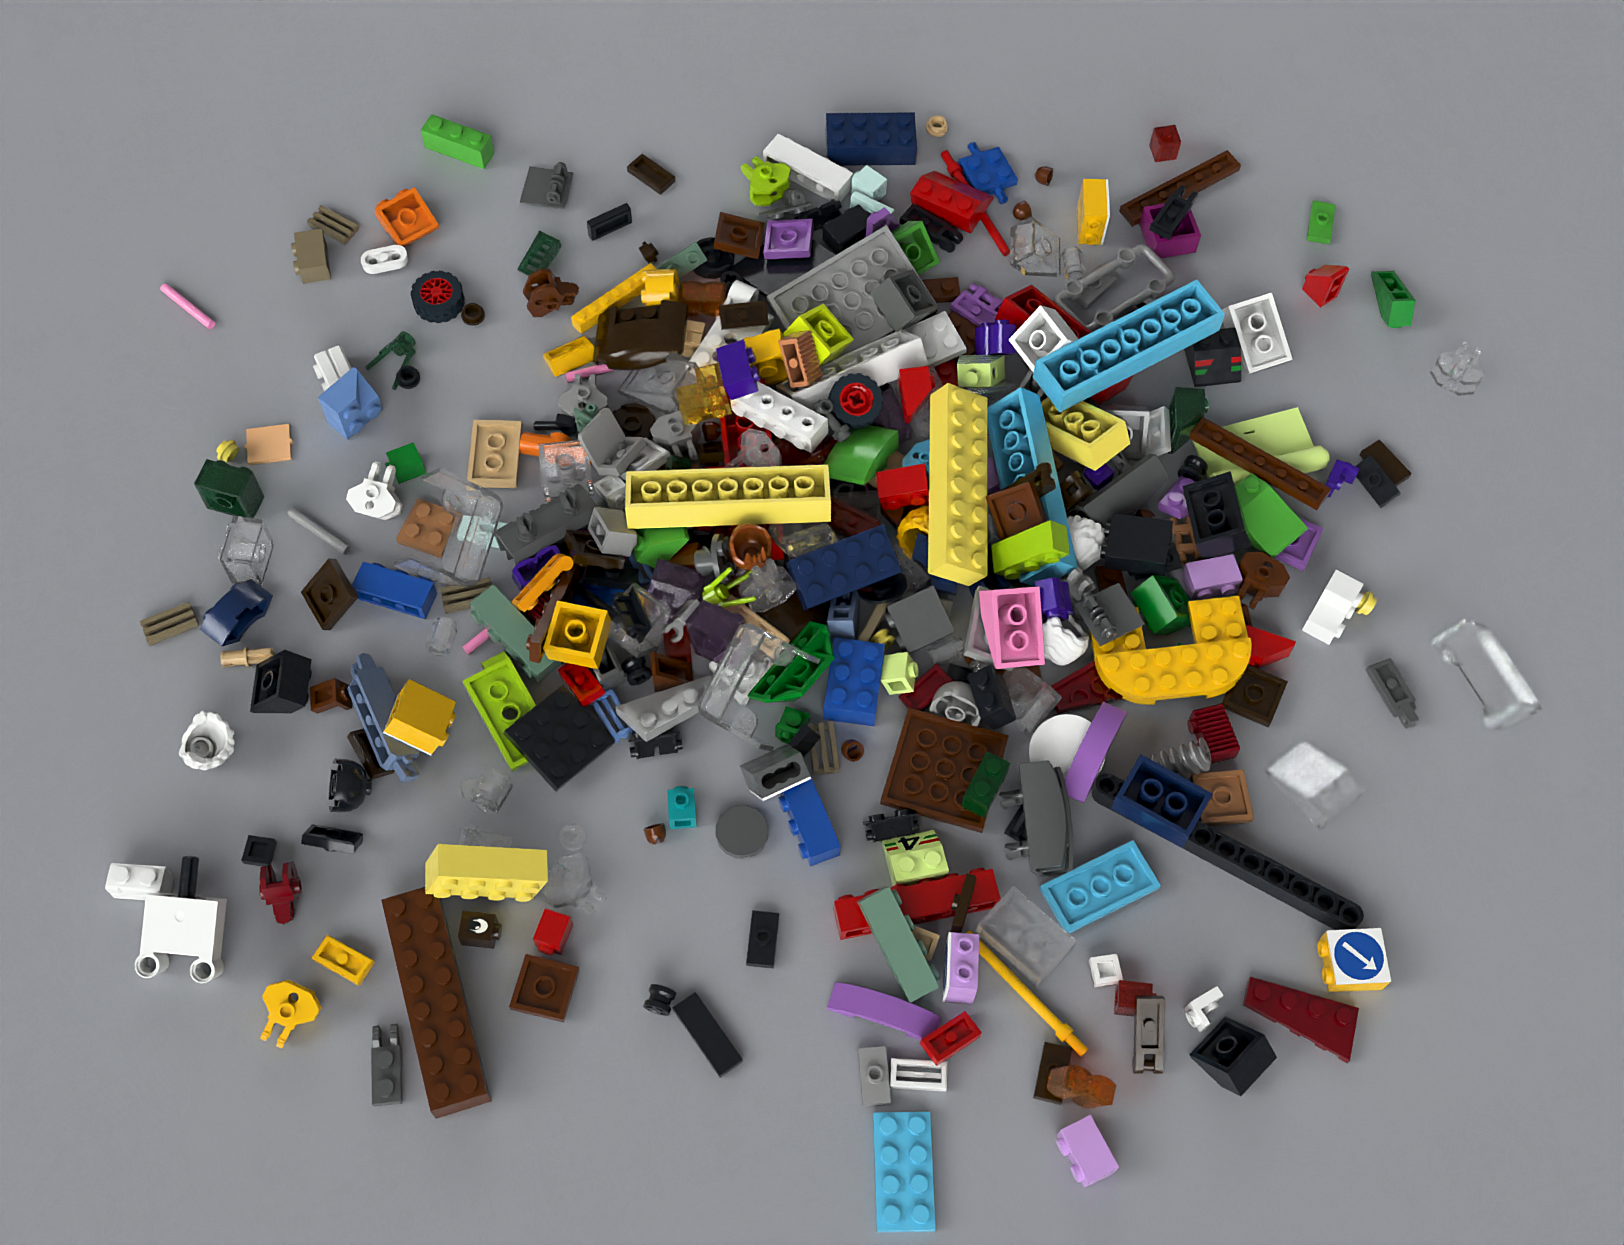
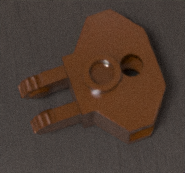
(548, 293)
(1259, 579)

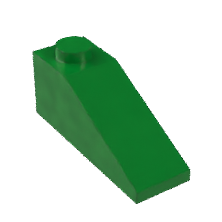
(1393, 299)

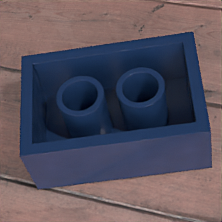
(1161, 801)

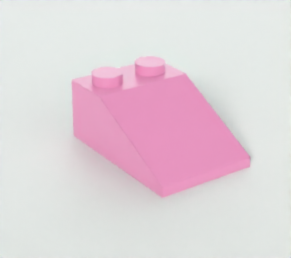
(1013, 626)

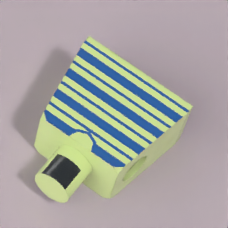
(978, 369)

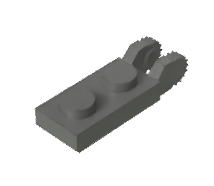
(386, 1068)

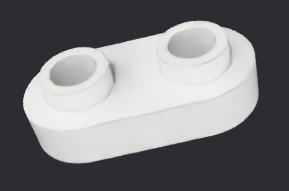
(384, 259)

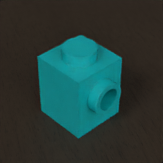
(681, 807)

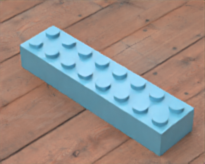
(1128, 345)
(1018, 446)

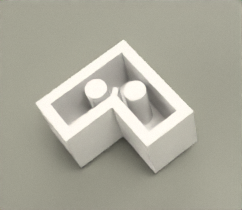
(1334, 605)

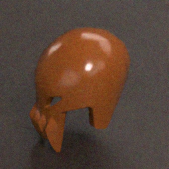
(749, 546)

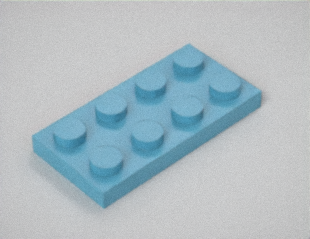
(1099, 887)
(903, 1172)

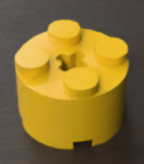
(659, 285)

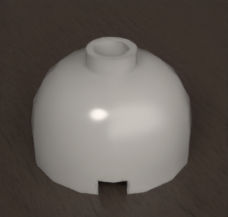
(956, 702)

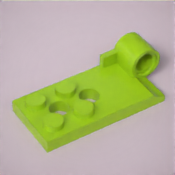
(495, 691)

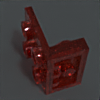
(795, 457)

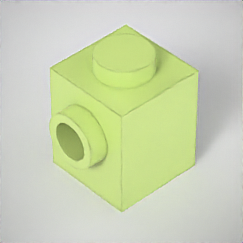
(899, 673)

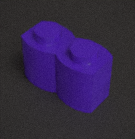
(994, 338)
(528, 568)
(1055, 598)

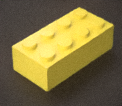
(1085, 433)
(485, 872)

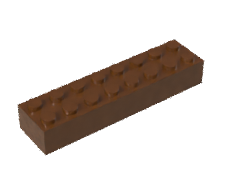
(435, 1003)

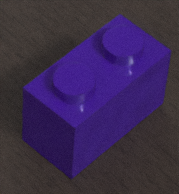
(737, 369)

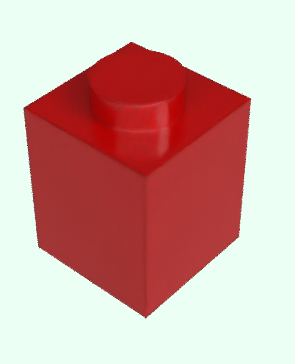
(552, 932)

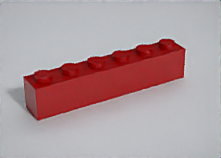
(922, 902)

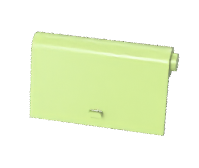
(1278, 434)

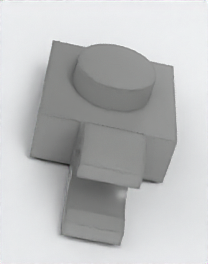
(679, 619)

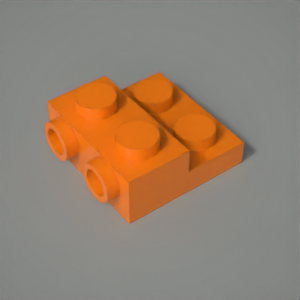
(406, 217)

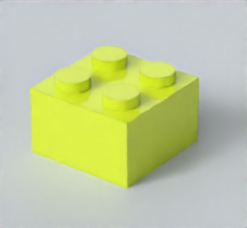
(826, 330)

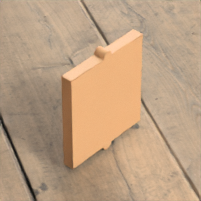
(268, 444)

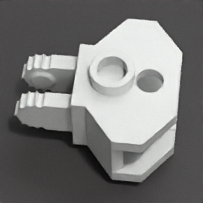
(376, 494)

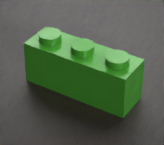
(457, 141)

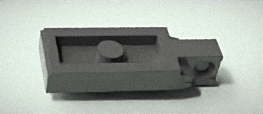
(1394, 691)

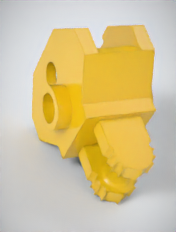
(286, 1010)

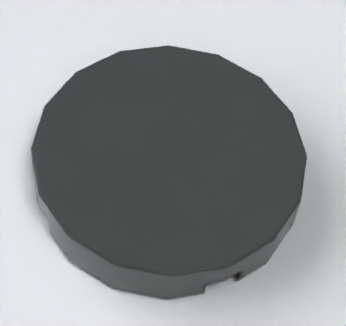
(742, 831)

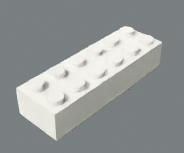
(877, 360)

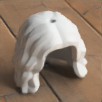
(1086, 540)
(1063, 640)
(211, 737)

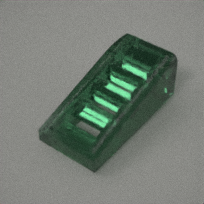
(540, 240)

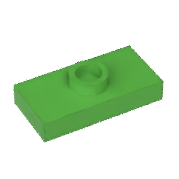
(1320, 222)

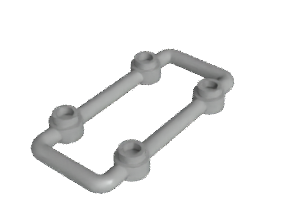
(1124, 260)

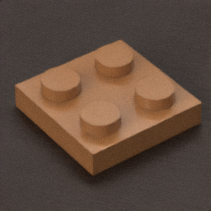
(426, 528)
(1229, 800)

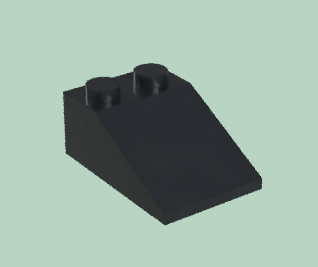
(1216, 516)

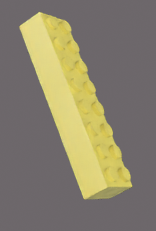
(958, 485)
(727, 496)

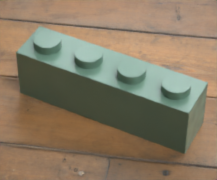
(511, 629)
(898, 943)

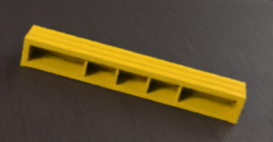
(617, 297)

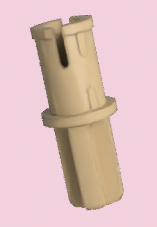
(245, 656)

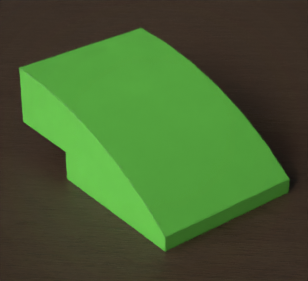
(862, 454)

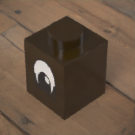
(479, 929)

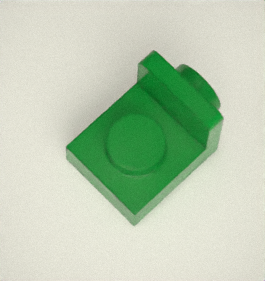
(790, 724)

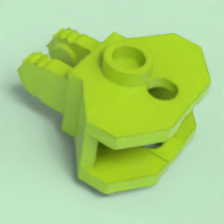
(765, 180)

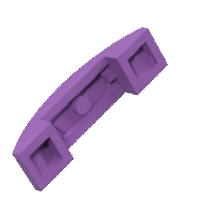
(1093, 751)
(882, 1009)

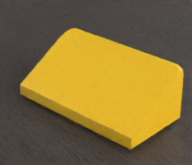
(569, 356)

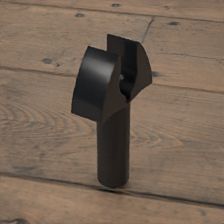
(563, 422)

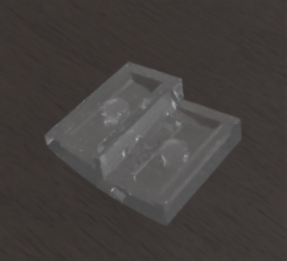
(802, 538)

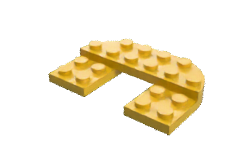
(1184, 670)

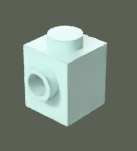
(869, 183)

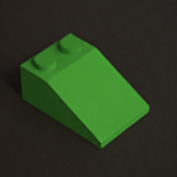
(1268, 518)

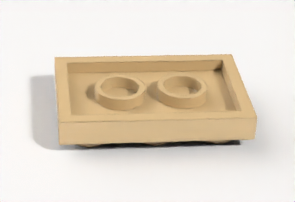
(495, 453)

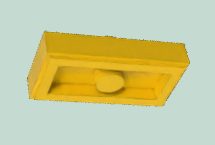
(343, 960)

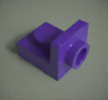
(1341, 472)

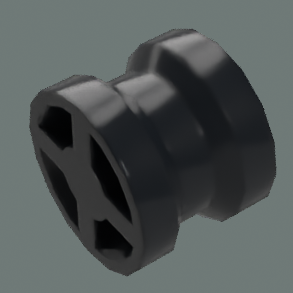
(1193, 468)
(636, 670)
(660, 999)

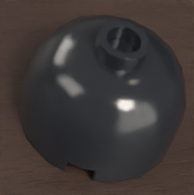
(348, 785)

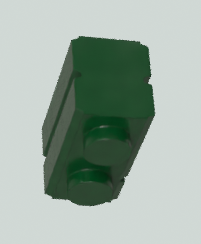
(985, 784)

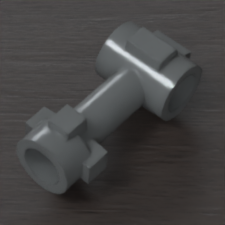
(824, 408)

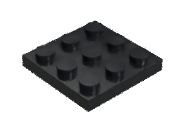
(559, 738)

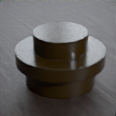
(649, 252)
(472, 314)

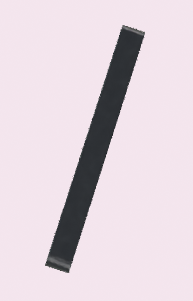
(1263, 867)

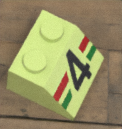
(915, 858)

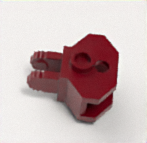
(280, 893)

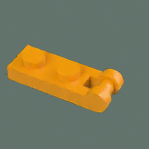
(542, 581)

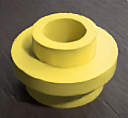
(227, 451)
(1366, 604)

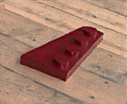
(1318, 1019)

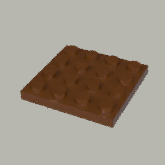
(936, 767)

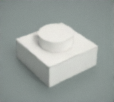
(1105, 970)

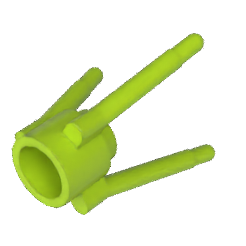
(718, 594)

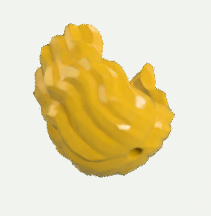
(915, 522)

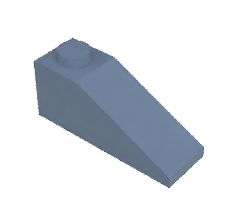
(844, 617)

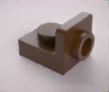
(329, 695)

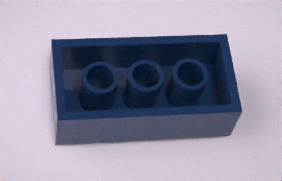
(871, 138)
(843, 567)

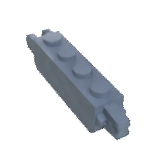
(374, 702)

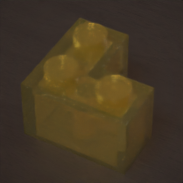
(705, 398)

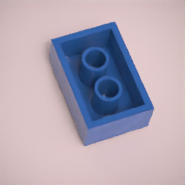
(854, 682)

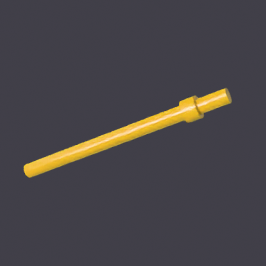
(1063, 1031)

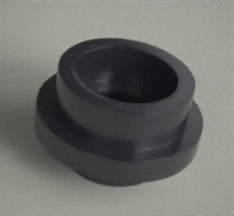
(408, 371)

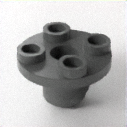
(715, 559)

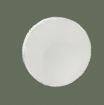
(1059, 741)

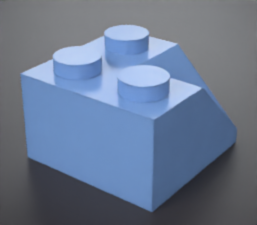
(350, 403)

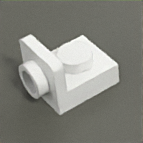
(613, 491)
(1204, 1003)

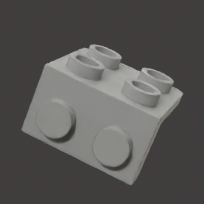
(608, 446)

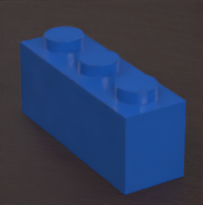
(394, 589)
(810, 823)

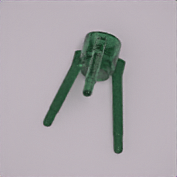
(401, 345)

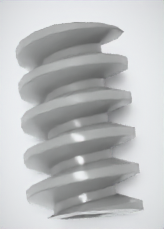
(1187, 760)

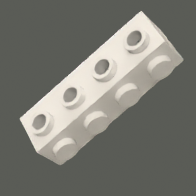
(782, 417)

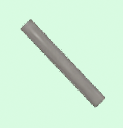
(319, 531)

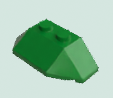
(795, 679)

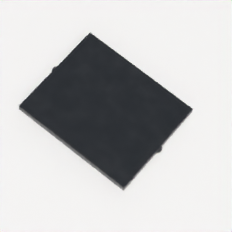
(773, 274)

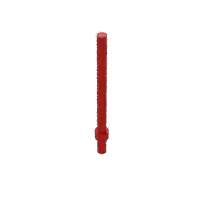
(955, 171)

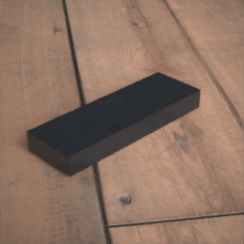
(707, 1034)

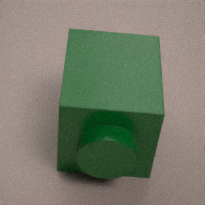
(406, 462)

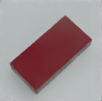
(925, 688)

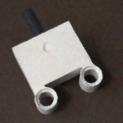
(184, 927)

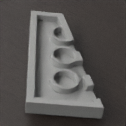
(664, 709)

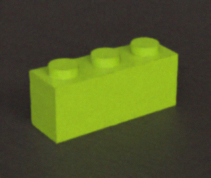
(1030, 549)

